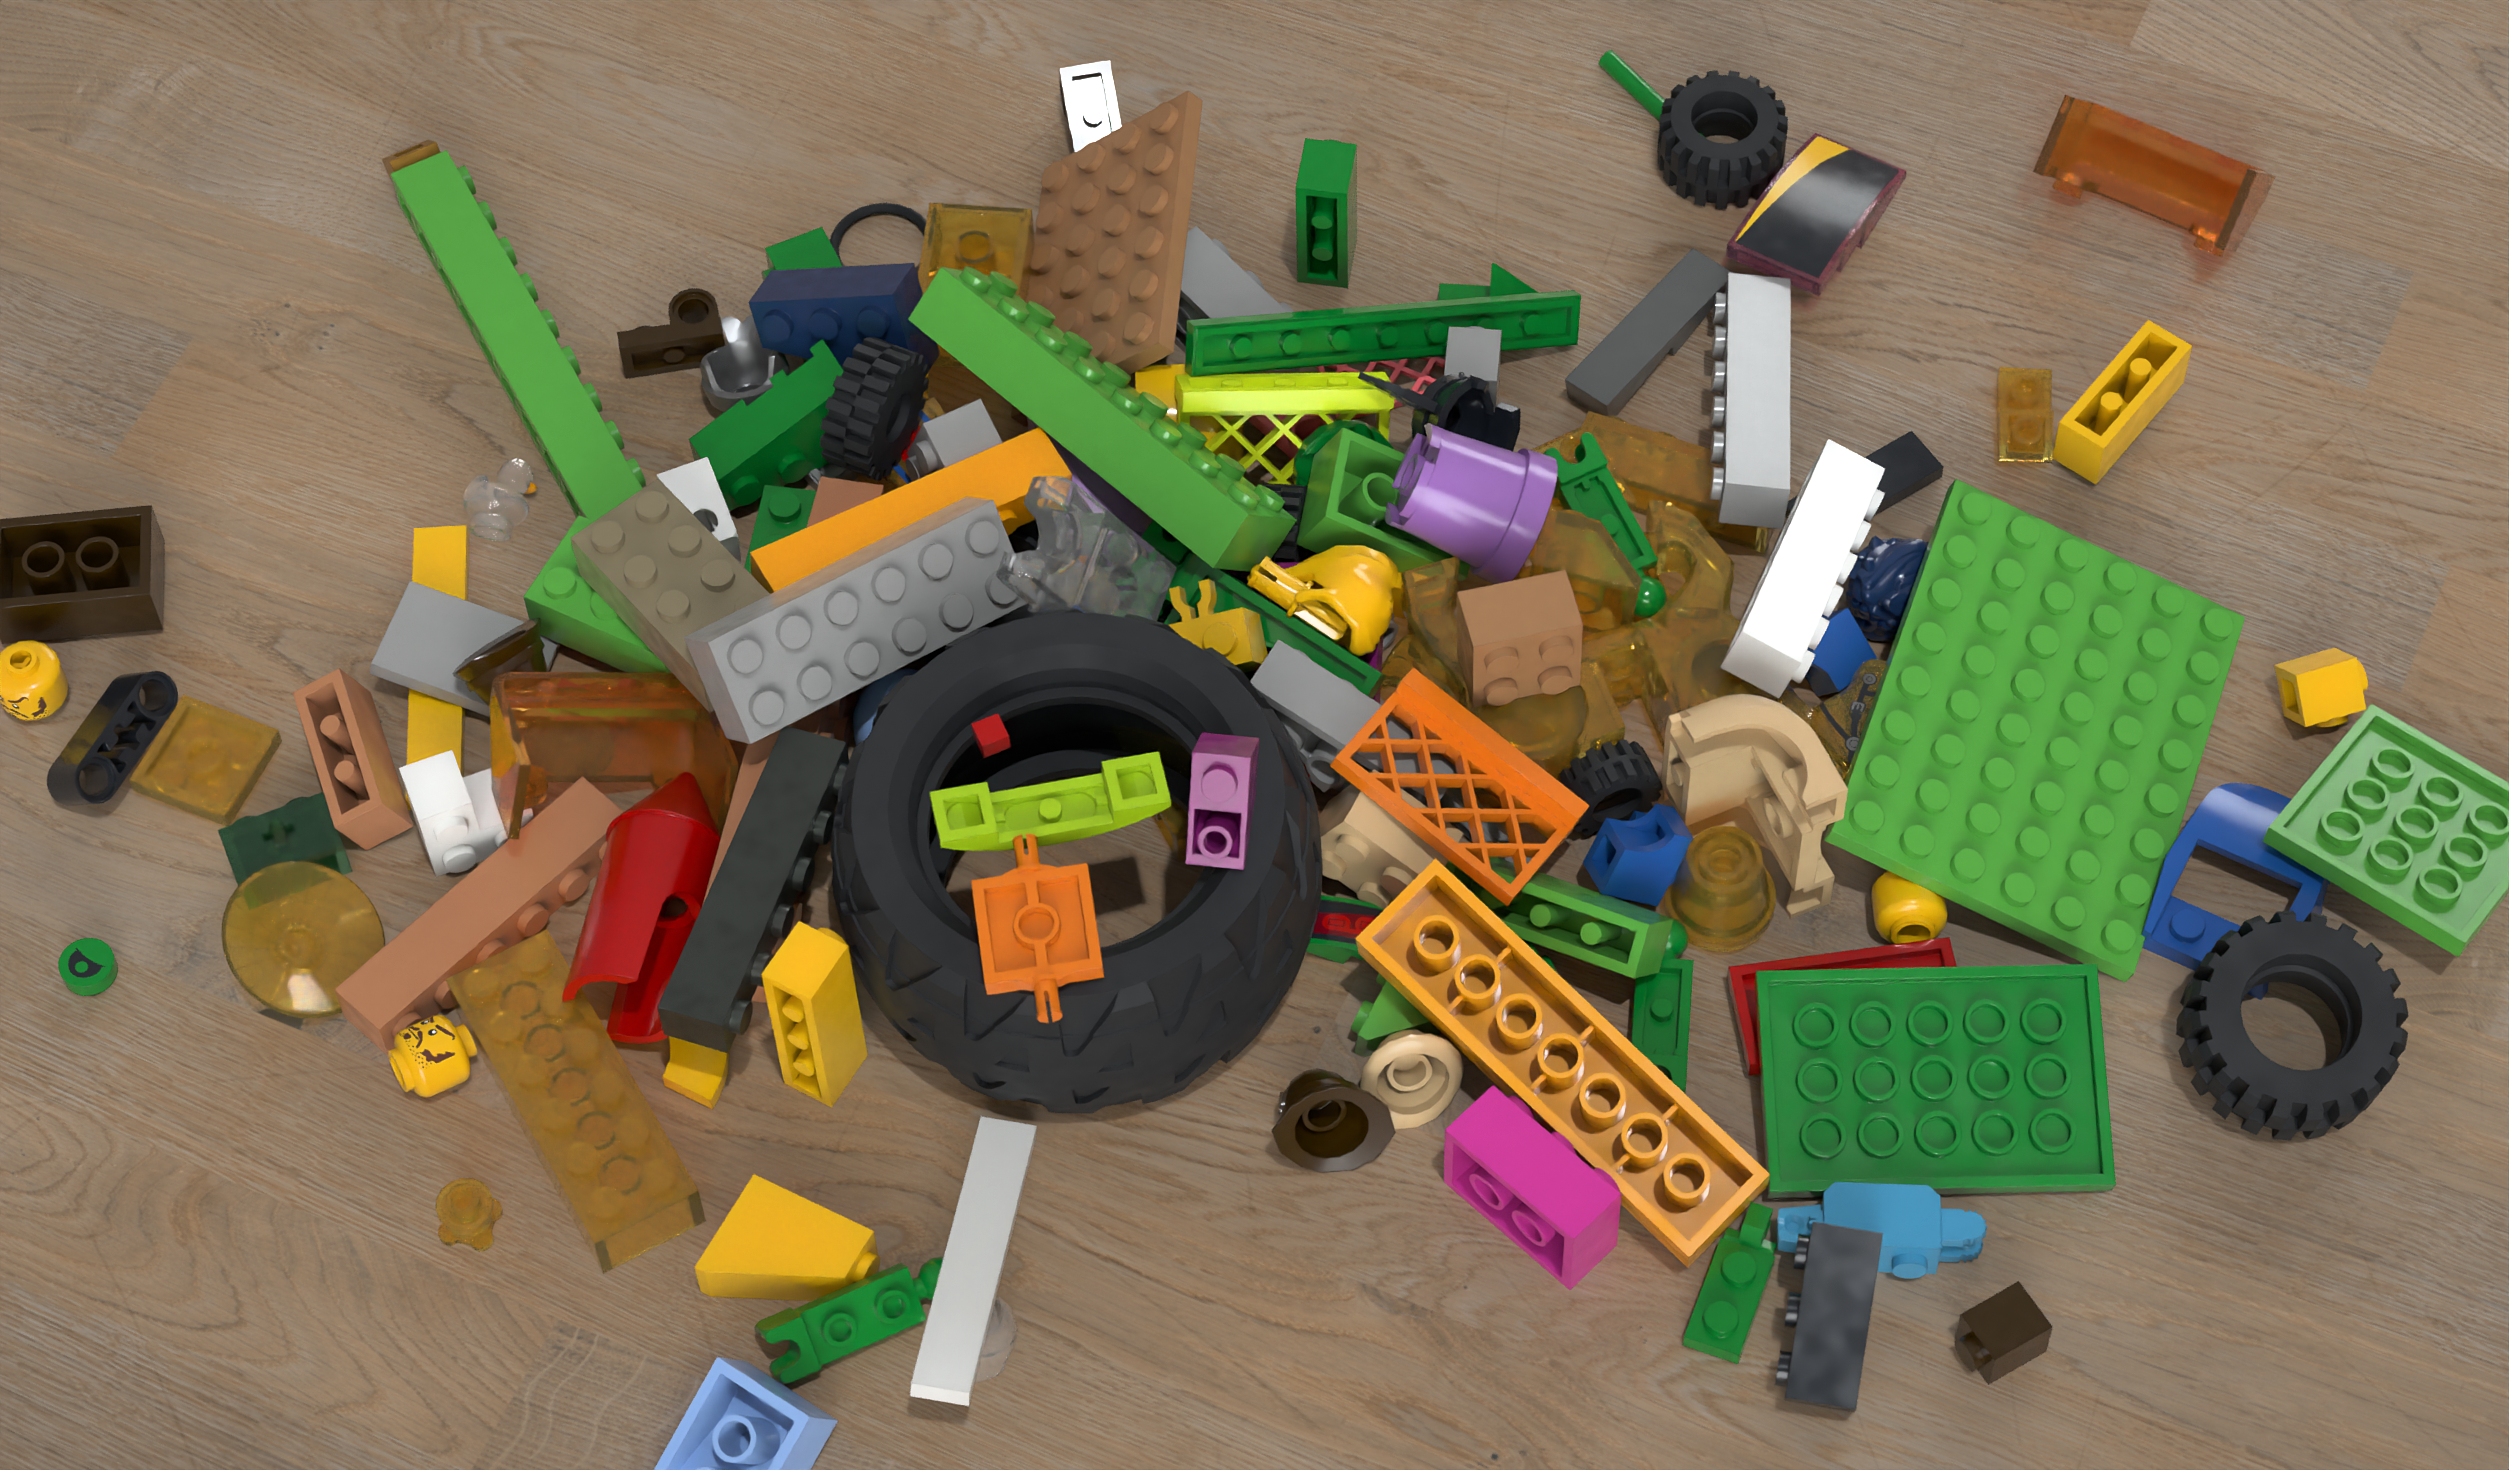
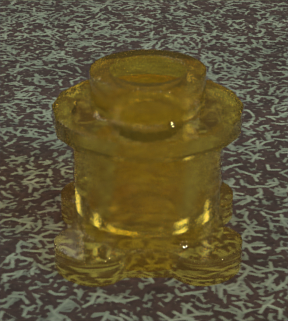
(467, 1214)

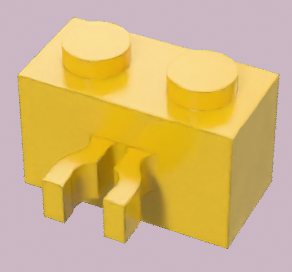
(1232, 632)

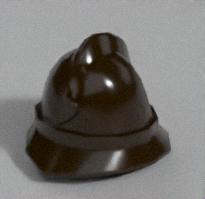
(512, 652)
(1330, 1123)

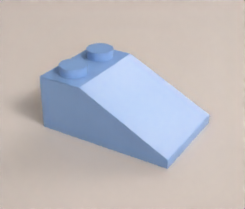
(746, 1424)

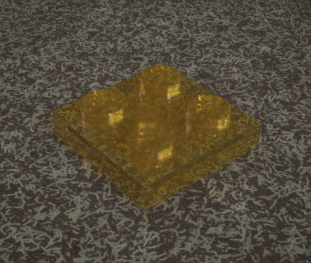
(205, 760)

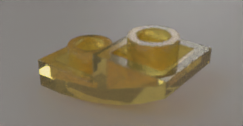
(2024, 415)

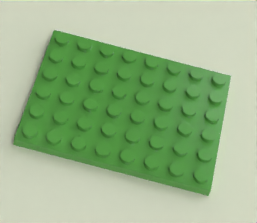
(2037, 730)

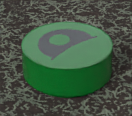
(88, 966)

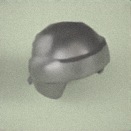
(741, 367)

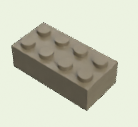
(663, 575)

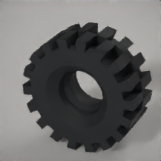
(874, 408)

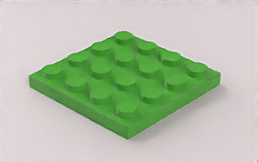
(2404, 829)

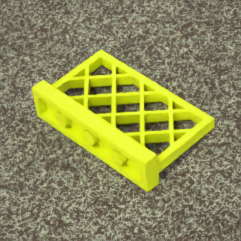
(1278, 395)

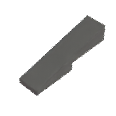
(1644, 337)

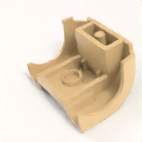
(1762, 772)

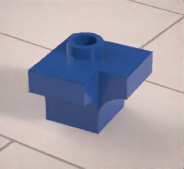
(1838, 654)
(1639, 855)

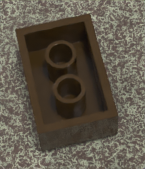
(81, 574)

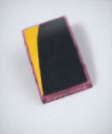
(1815, 213)

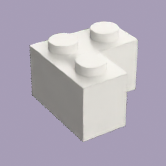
(454, 813)

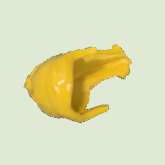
(1356, 585)

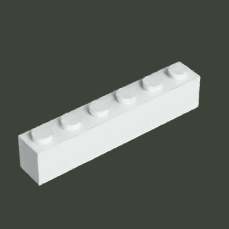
(1804, 571)

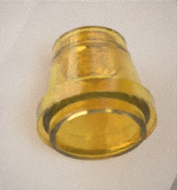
(1722, 890)

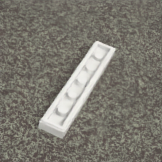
(973, 1262)

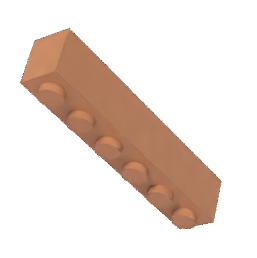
(481, 915)

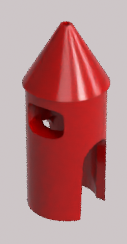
(651, 856)

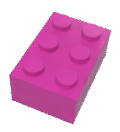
(1532, 1186)

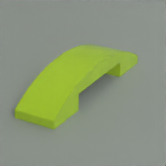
(1053, 811)

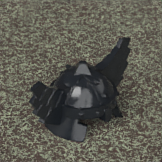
(1458, 406)

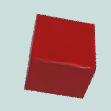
(991, 735)

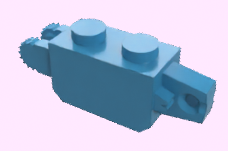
(1909, 1216)

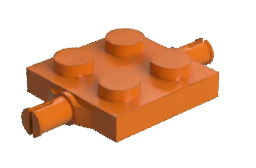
(1037, 928)

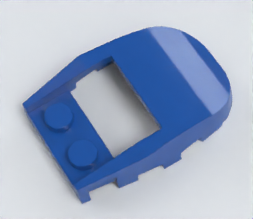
(2233, 824)

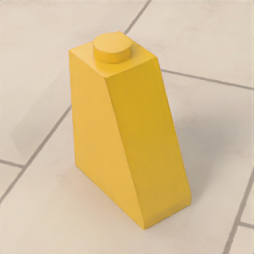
(784, 1248)

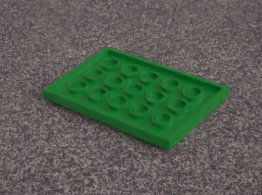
(1934, 1079)

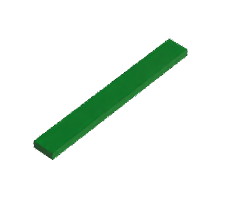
(1375, 332)

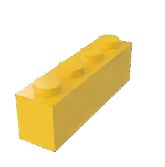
(815, 1013)

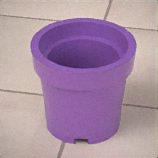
(1473, 500)

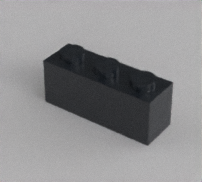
(1830, 1316)

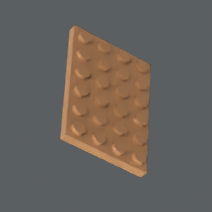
(1118, 236)

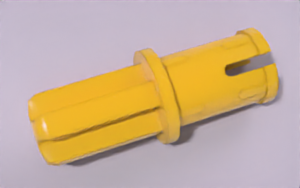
(1283, 590)

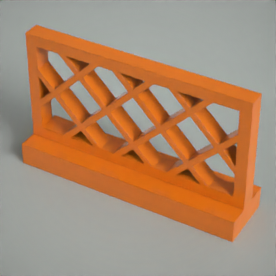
(1481, 761)

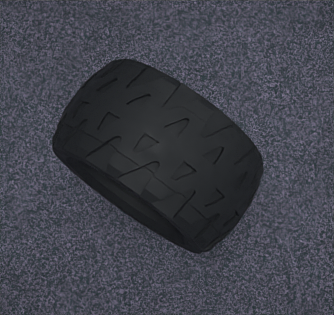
(1169, 996)

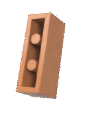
(352, 759)

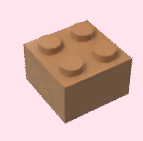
(1519, 639)

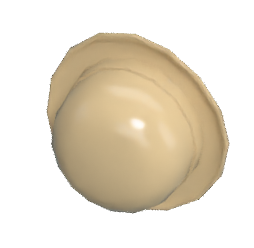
(1413, 1076)

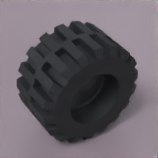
(1721, 108)

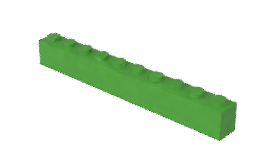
(517, 336)

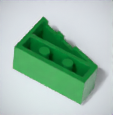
(773, 436)

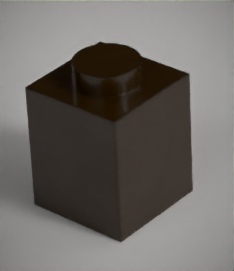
(2002, 1333)

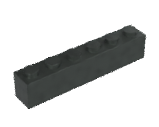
(755, 891)

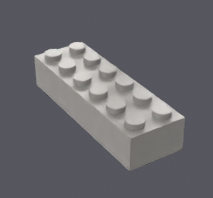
(855, 620)

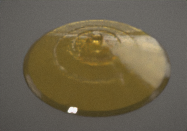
(298, 936)

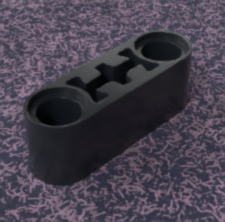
(112, 738)

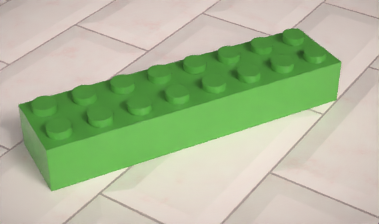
(1103, 418)

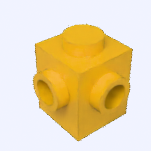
(2322, 688)

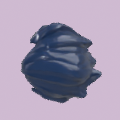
(1882, 584)

